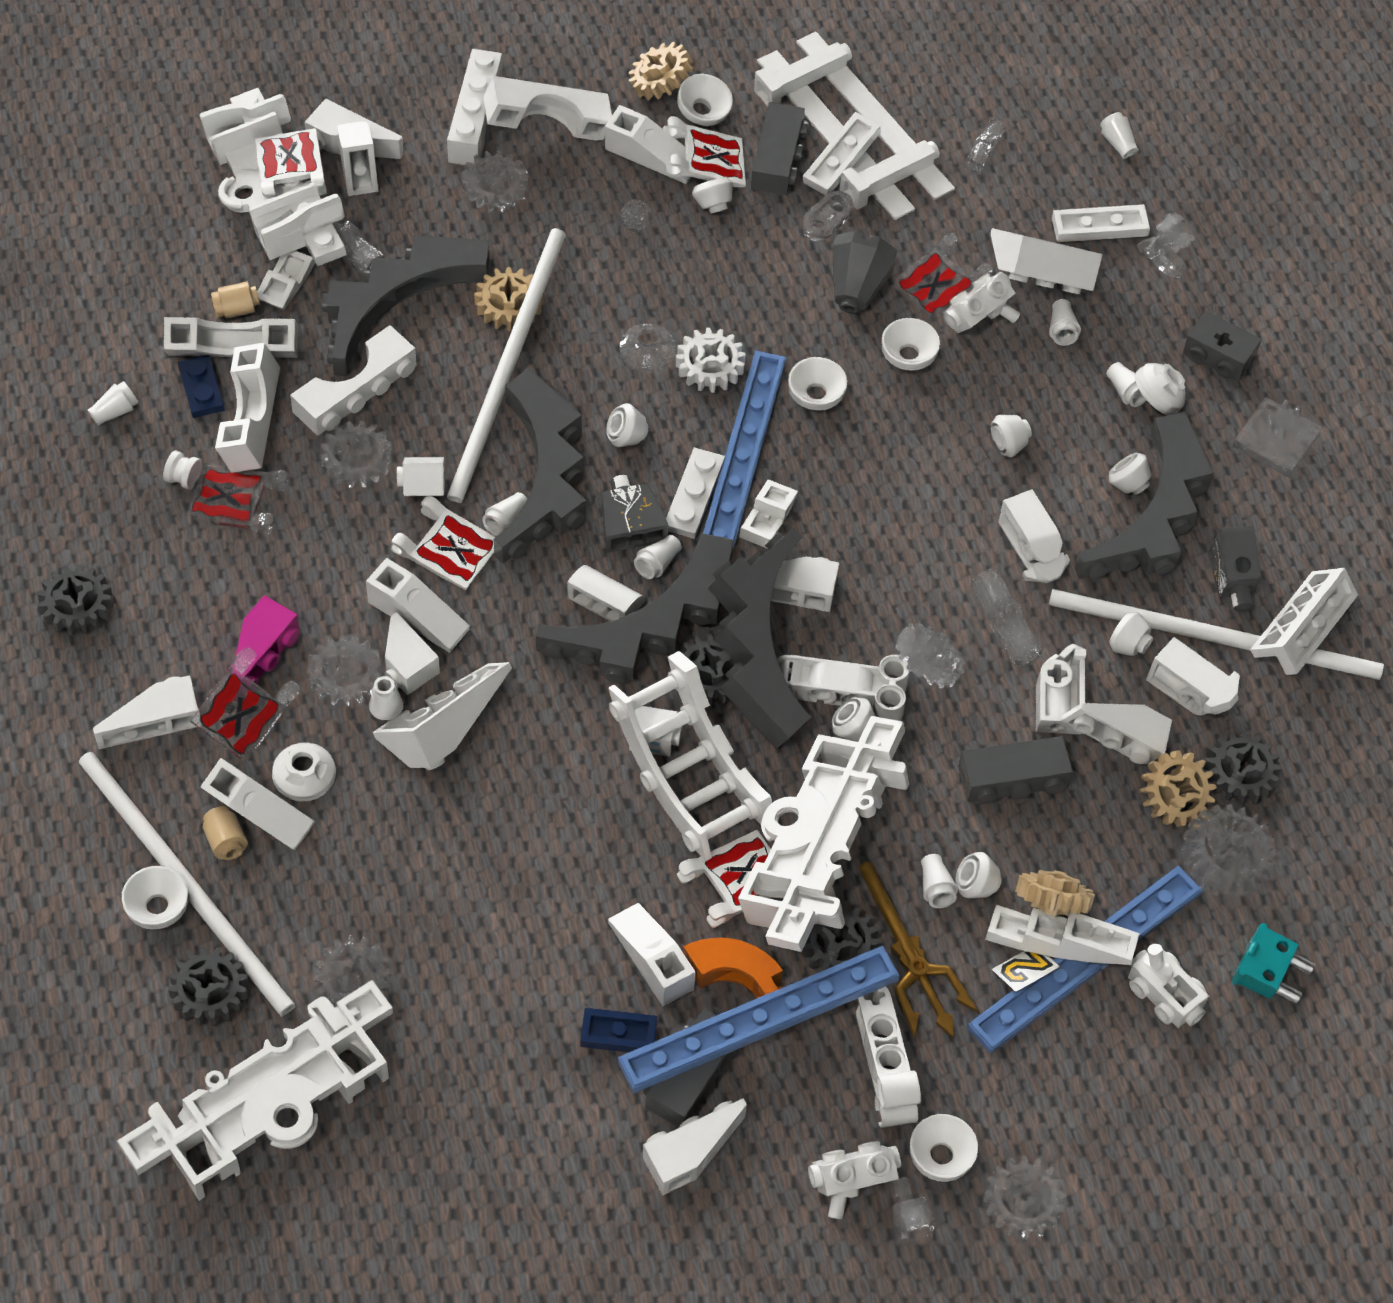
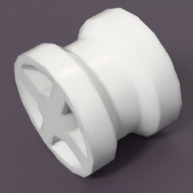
(182, 469)

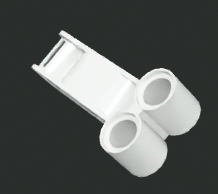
(839, 681)
(896, 1088)

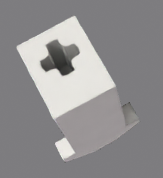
(1033, 537)
(1193, 680)
(1058, 698)

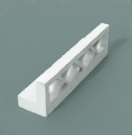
(1307, 619)

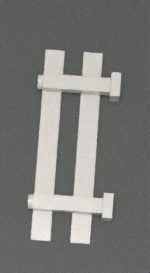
(865, 176)

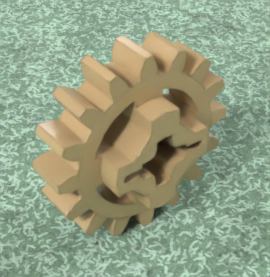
(660, 71)
(493, 296)
(1190, 781)
(1055, 893)

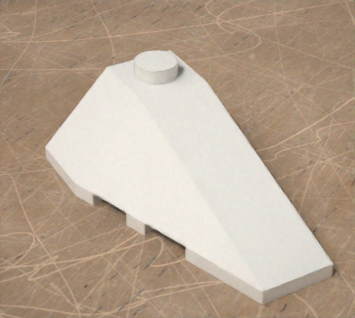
(434, 732)

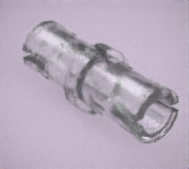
(985, 145)

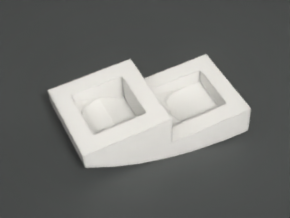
(286, 279)
(768, 513)

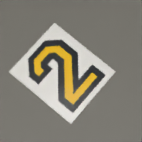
(1025, 969)

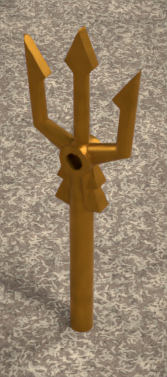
(913, 960)

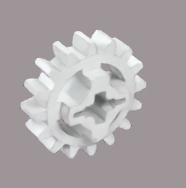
(710, 360)

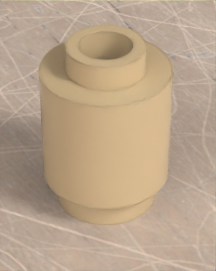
(235, 300)
(224, 833)

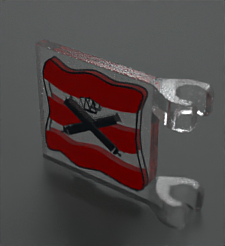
(936, 279)
(234, 497)
(239, 710)

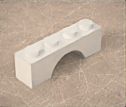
(579, 110)
(470, 119)
(219, 339)
(255, 379)
(325, 403)

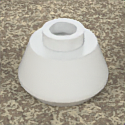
(714, 194)
(626, 426)
(1010, 434)
(1131, 474)
(1131, 635)
(852, 718)
(978, 876)

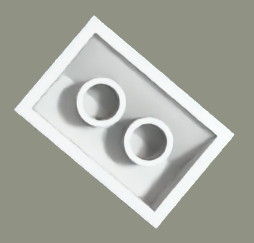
(1045, 261)

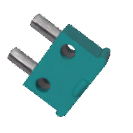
(1267, 962)

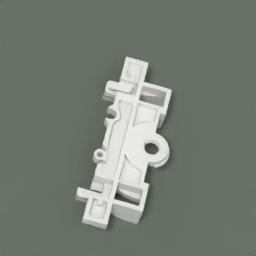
(297, 213)
(828, 820)
(258, 1088)

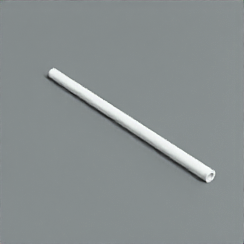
(506, 366)
(1206, 632)
(196, 894)

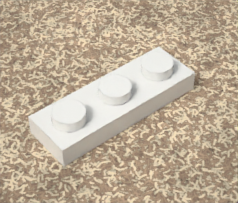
(841, 153)
(1100, 223)
(694, 492)

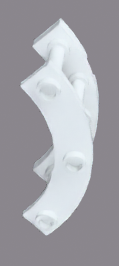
(712, 746)

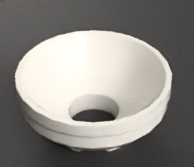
(705, 90)
(913, 334)
(819, 373)
(1161, 387)
(305, 784)
(151, 883)
(946, 1131)

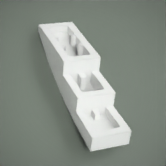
(1058, 937)

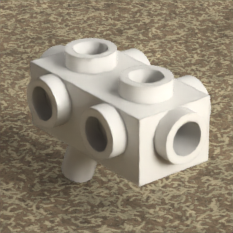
(984, 300)
(1164, 982)
(846, 1173)

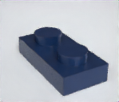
(201, 386)
(617, 1030)

